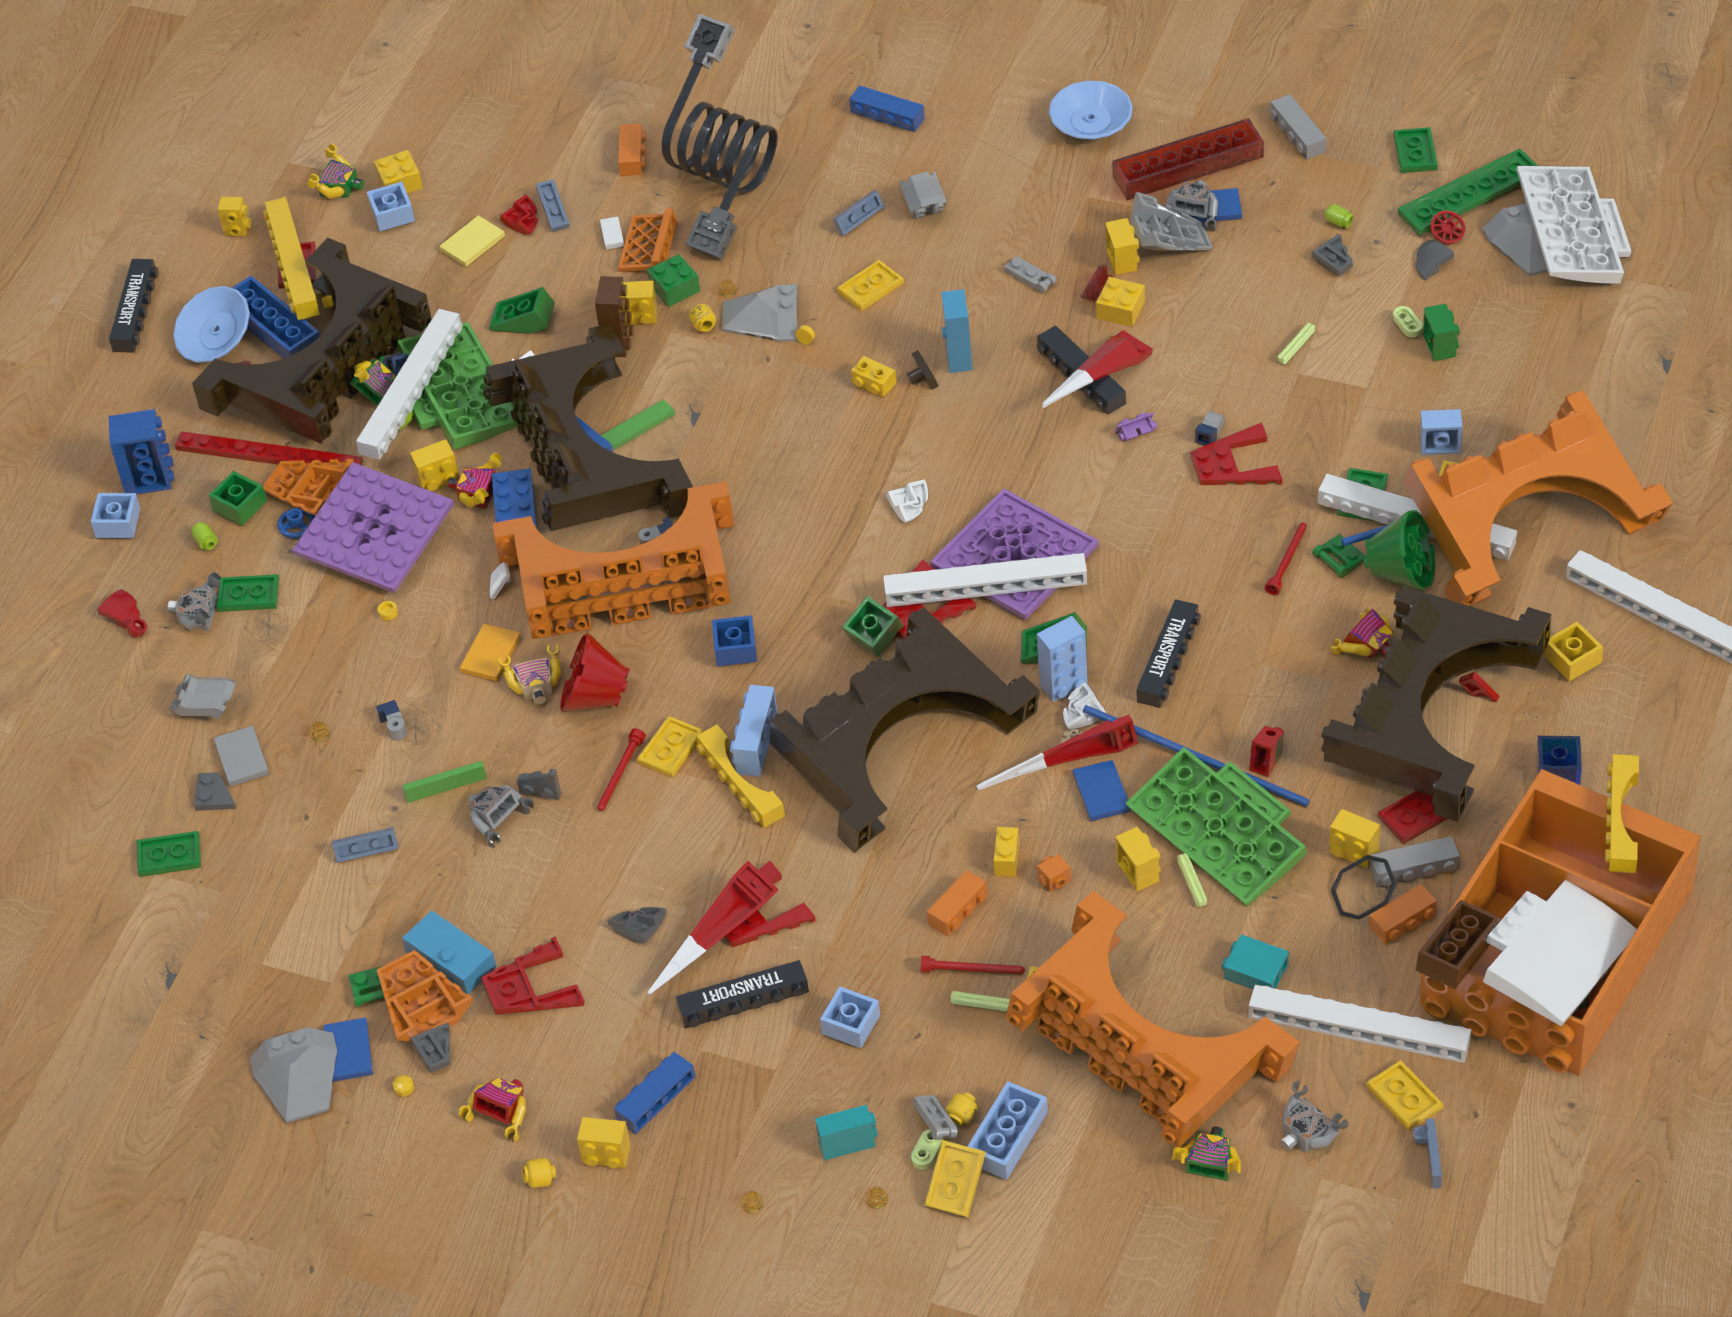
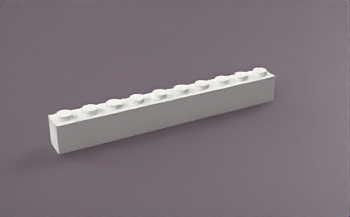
(409, 384)
(1387, 507)
(985, 580)
(1651, 604)
(1360, 1023)

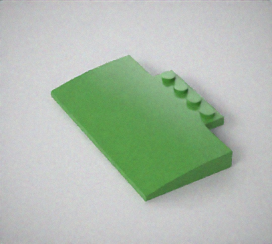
(456, 393)
(1220, 823)

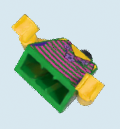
(337, 178)
(373, 379)
(1209, 1155)

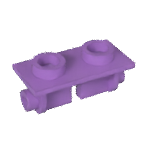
(1128, 428)

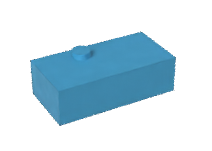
(956, 331)
(450, 951)

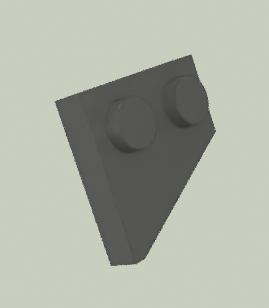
(1334, 255)
(540, 784)
(212, 793)
(433, 1047)

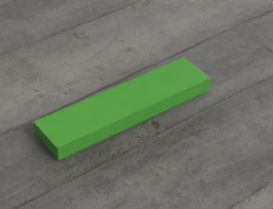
(639, 424)
(444, 781)

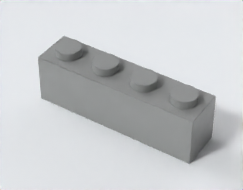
(1298, 126)
(1416, 861)

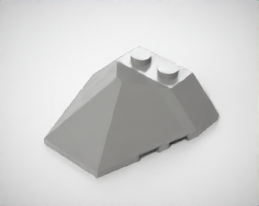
(1164, 229)
(1516, 237)
(764, 313)
(297, 1072)

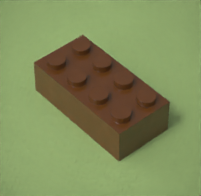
(613, 308)
(1456, 944)

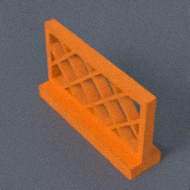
(661, 242)

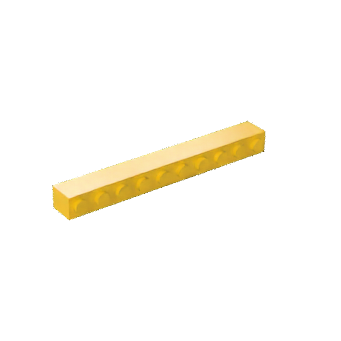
(290, 259)

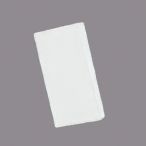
(612, 233)

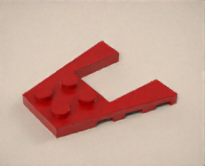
(1217, 465)
(952, 608)
(757, 924)
(512, 992)

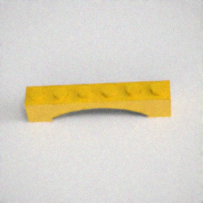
(763, 805)
(1622, 850)

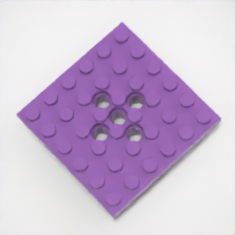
(373, 527)
(1013, 532)

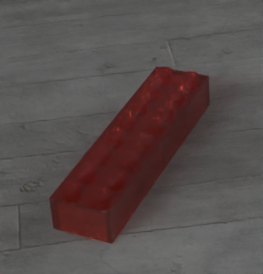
(1188, 158)

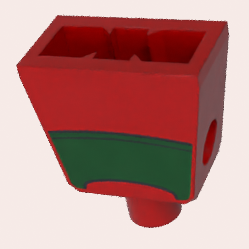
(1267, 741)

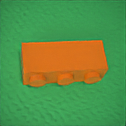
(631, 149)
(957, 903)
(1402, 914)

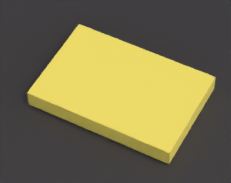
(472, 241)

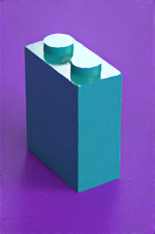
(1255, 963)
(846, 1132)

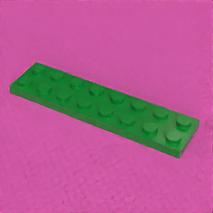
(1466, 191)

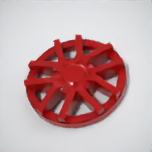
(1447, 227)

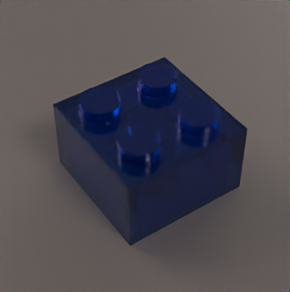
(1560, 756)

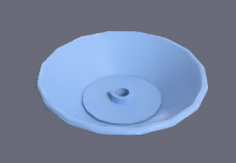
(1090, 110)
(211, 324)

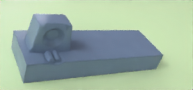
(552, 205)
(858, 212)
(365, 844)
(1427, 1135)

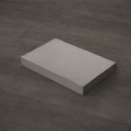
(241, 756)

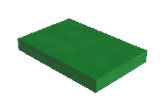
(1415, 150)
(1365, 477)
(248, 593)
(168, 853)

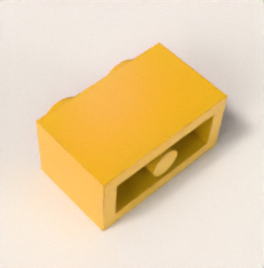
(1006, 851)

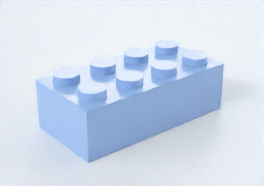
(1062, 658)
(753, 730)
(1009, 1128)

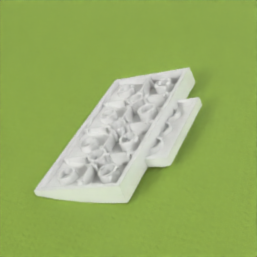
(1574, 226)
(1556, 950)

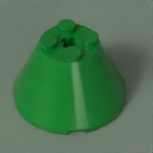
(1403, 552)

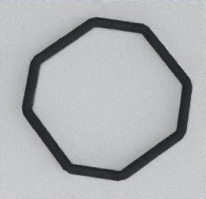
(1352, 866)

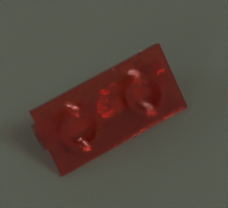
(1096, 283)

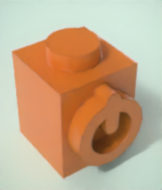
(1053, 872)

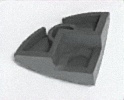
(1430, 257)
(638, 924)

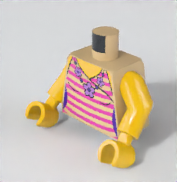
(533, 678)

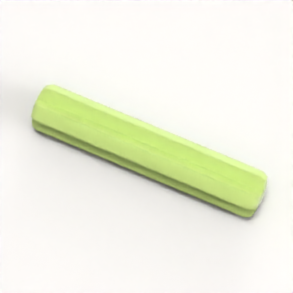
(1296, 343)
(1192, 880)
(981, 1001)

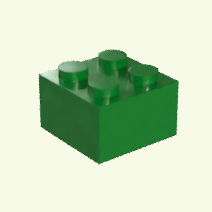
(674, 280)
(1440, 332)
(237, 498)
(872, 626)

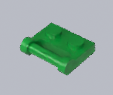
(1347, 555)
(363, 983)

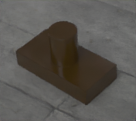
(921, 371)

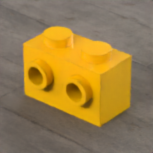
(234, 216)
(873, 376)

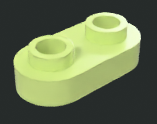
(1407, 321)
(927, 1147)

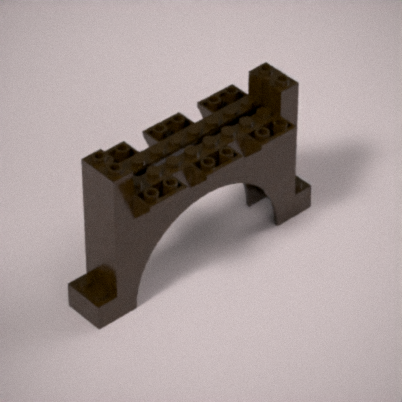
(304, 387)
(583, 475)
(1435, 646)
(925, 676)

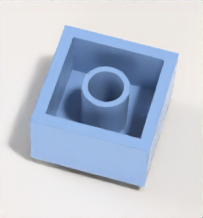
(390, 206)
(1440, 432)
(115, 515)
(850, 1017)

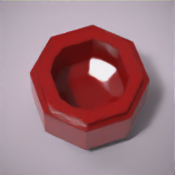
(136, 627)

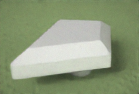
(498, 578)

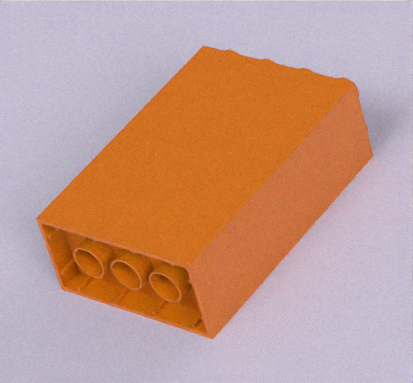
(1553, 839)

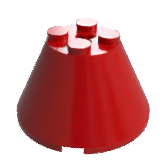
(595, 678)

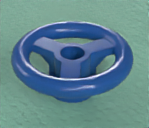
(295, 520)

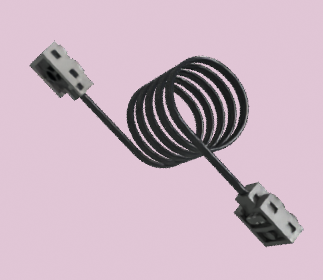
(715, 230)

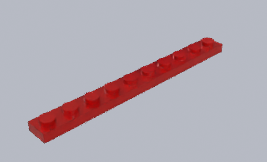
(254, 450)

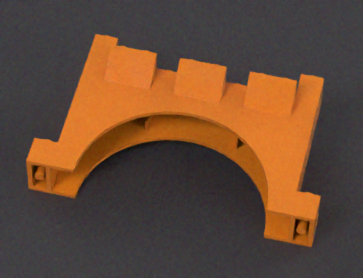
(1568, 457)
(570, 584)
(1178, 1074)

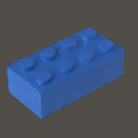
(514, 495)

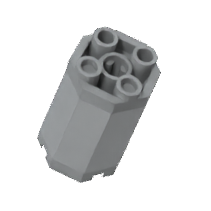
(923, 194)
(202, 696)

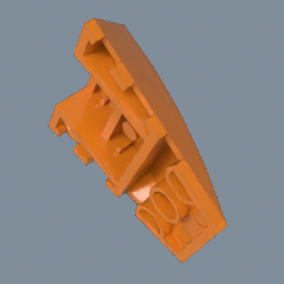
(306, 483)
(420, 996)

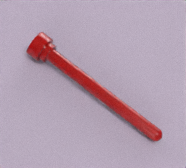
(1274, 585)
(636, 738)
(929, 964)

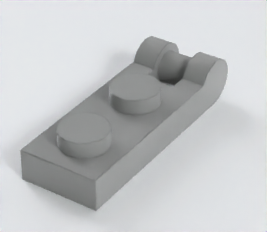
(1030, 274)
(935, 1117)

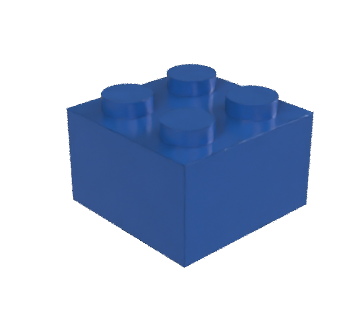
(734, 640)

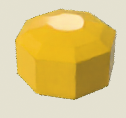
(403, 1085)

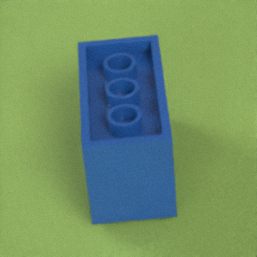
(141, 452)

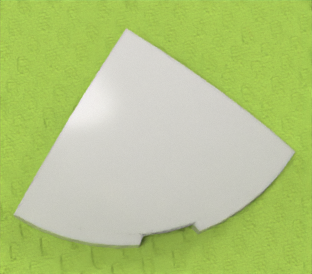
(909, 500)
(1078, 699)

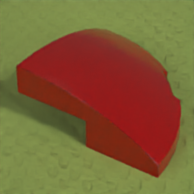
(521, 216)
(119, 607)

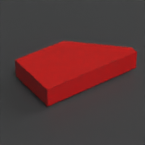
(1477, 686)

